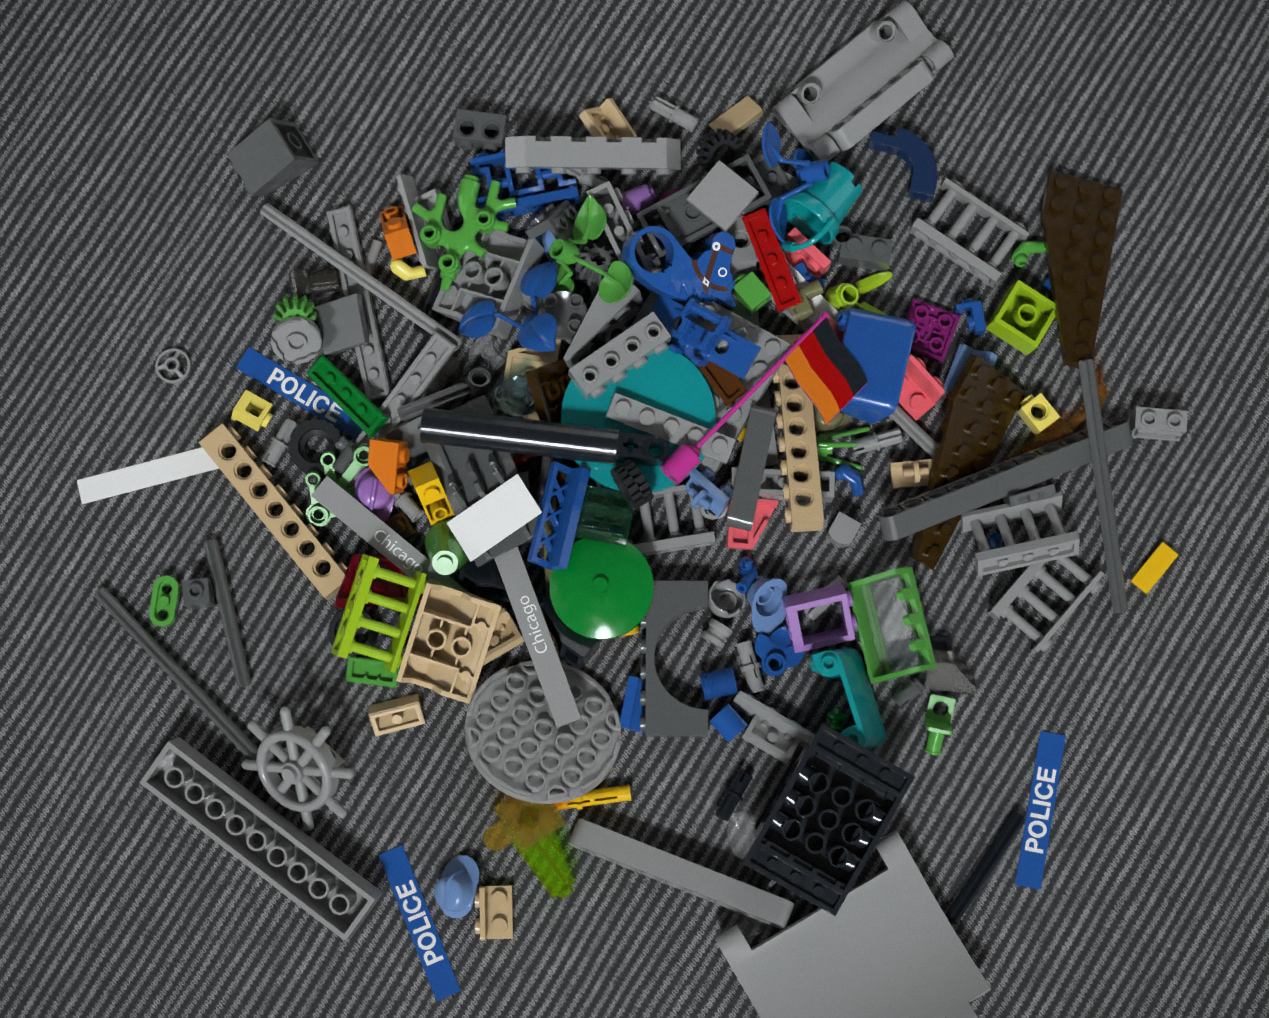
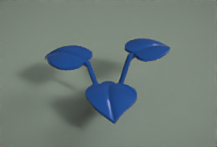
(806, 170)
(537, 331)

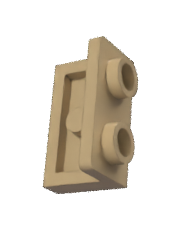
(606, 121)
(504, 637)

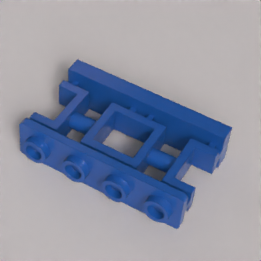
(528, 199)

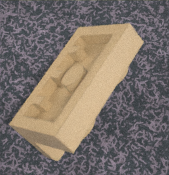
(495, 912)

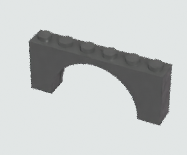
(663, 712)

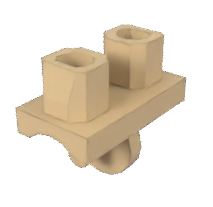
(910, 473)

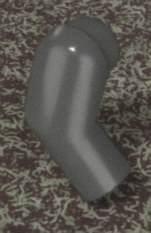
(346, 454)

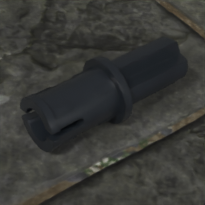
(733, 795)

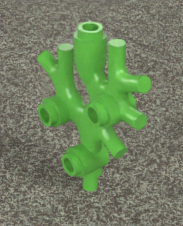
(463, 239)

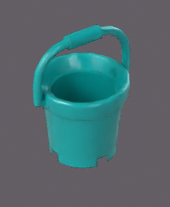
(821, 208)

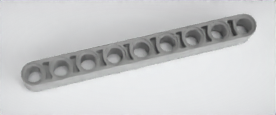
(681, 874)

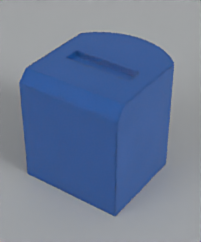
(728, 723)

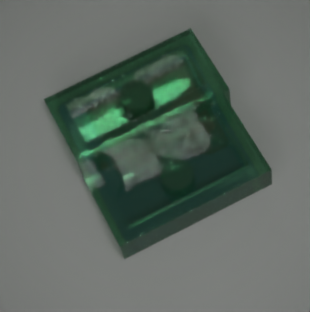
(605, 516)

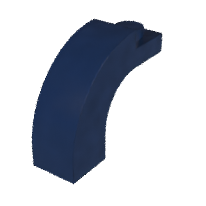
(915, 155)

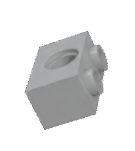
(744, 257)

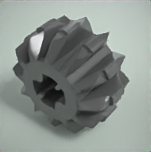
(598, 257)

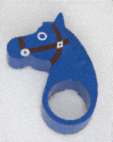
(682, 278)

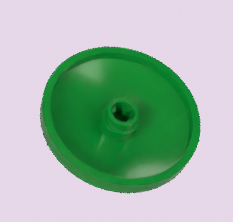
(602, 589)

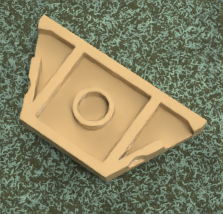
(523, 360)

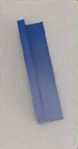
(563, 519)

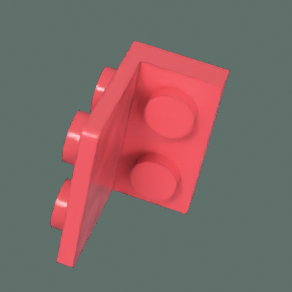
(812, 257)
(919, 389)

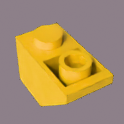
(431, 493)

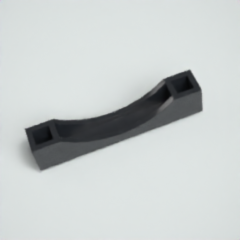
(487, 583)

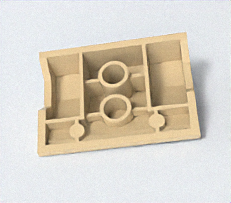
(449, 641)

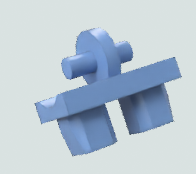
(706, 493)

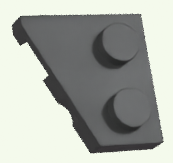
(1031, 493)

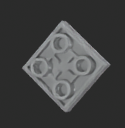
(722, 196)

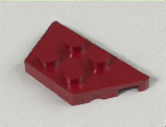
(377, 586)

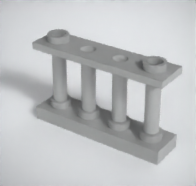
(967, 256)
(675, 540)
(1021, 554)
(1021, 590)

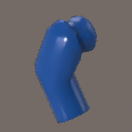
(748, 574)

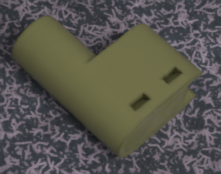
(807, 292)

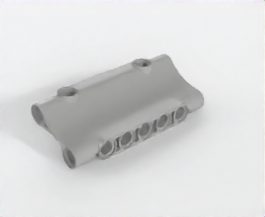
(863, 83)

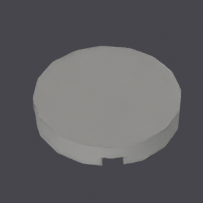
(296, 339)

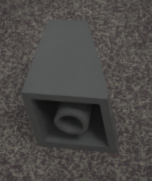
(272, 157)

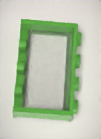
(891, 625)

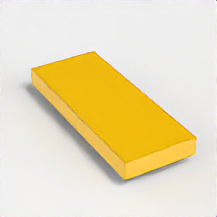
(1154, 568)

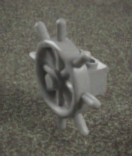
(304, 762)

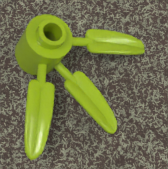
(846, 294)

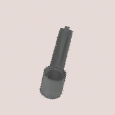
(468, 387)

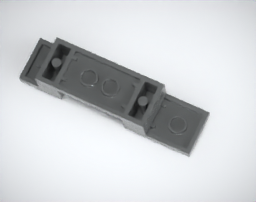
(688, 223)

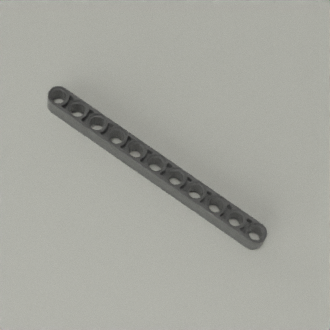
(999, 481)

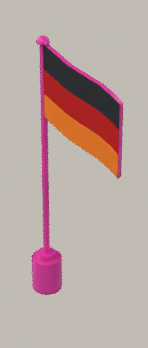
(821, 370)

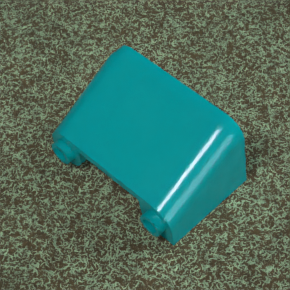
(849, 666)

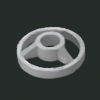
(176, 370)

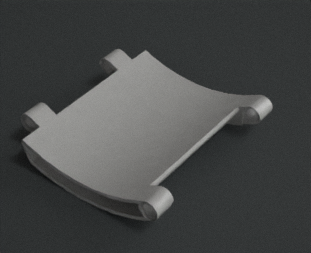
(875, 959)

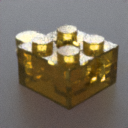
(522, 823)

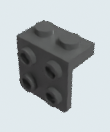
(558, 220)
(409, 432)

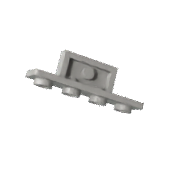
(409, 193)
(770, 729)

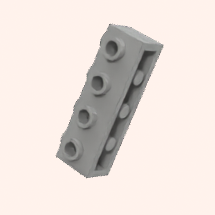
(619, 224)
(619, 356)

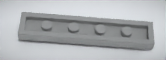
(669, 427)

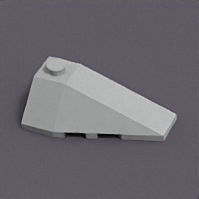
(597, 322)

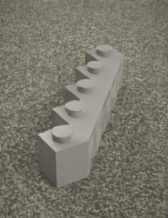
(592, 154)

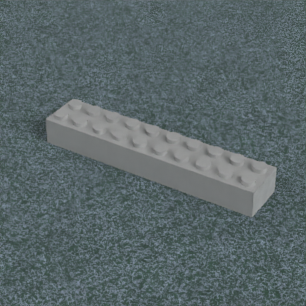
(261, 838)

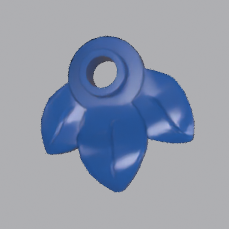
(779, 648)

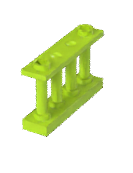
(354, 619)

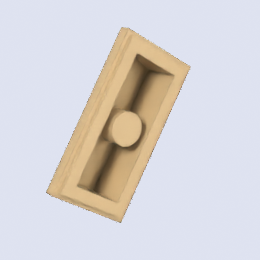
(738, 116)
(396, 714)

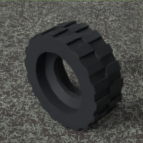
(303, 434)

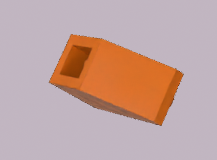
(397, 232)
(388, 462)

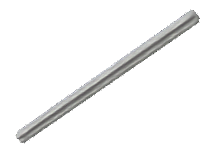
(357, 274)
(898, 415)

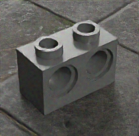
(482, 124)

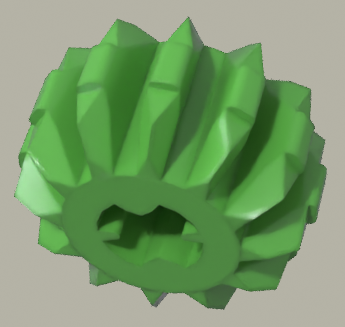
(294, 307)

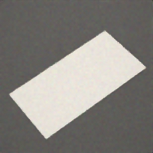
(494, 517)

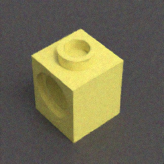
(1037, 425)

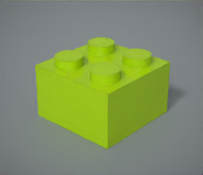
(1022, 317)

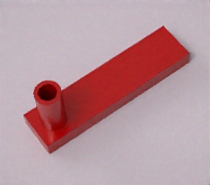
(772, 260)

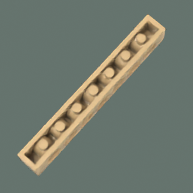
(216, 445)
(809, 516)

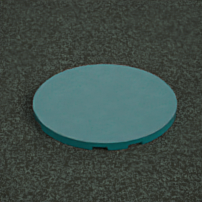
(665, 383)

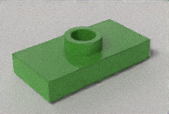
(369, 672)

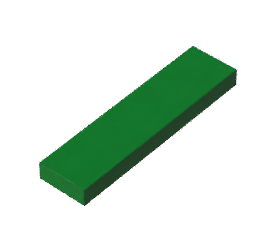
(347, 396)

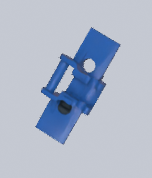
(701, 344)

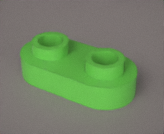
(162, 601)

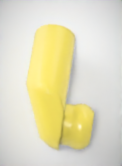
(406, 272)

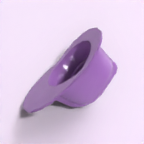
(373, 495)

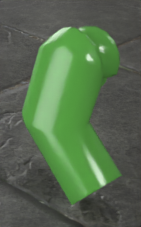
(1021, 253)

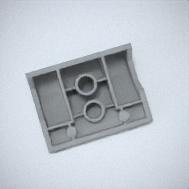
(495, 284)

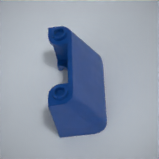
(882, 350)

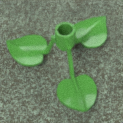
(589, 225)

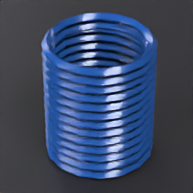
(718, 683)

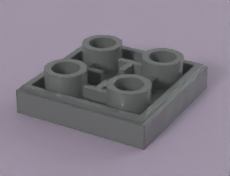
(342, 324)

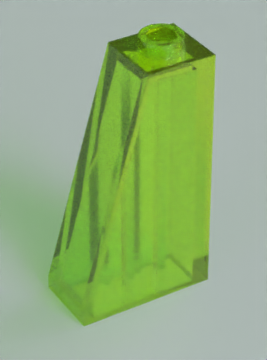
(550, 866)

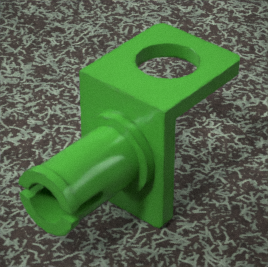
(938, 724)

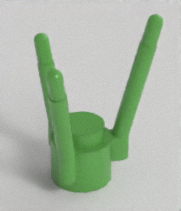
(825, 446)

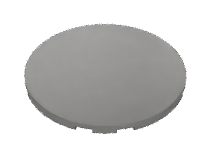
(522, 749)

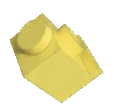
(249, 404)

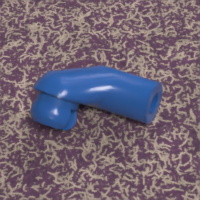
(852, 476)

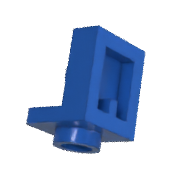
(975, 319)

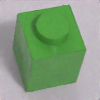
(751, 292)

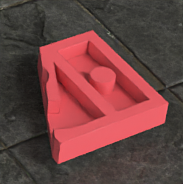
(745, 539)

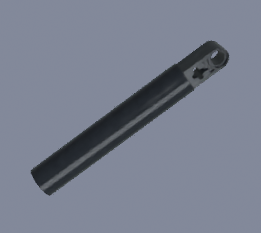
(538, 438)

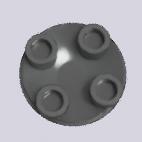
(567, 309)

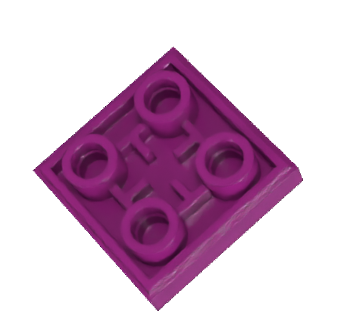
(932, 331)

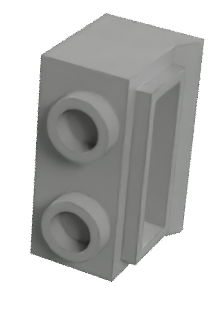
(1158, 423)

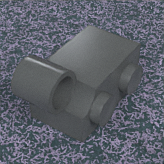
(863, 251)

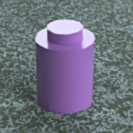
(638, 199)

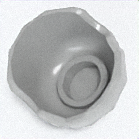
(725, 599)

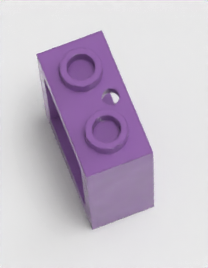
(816, 598)

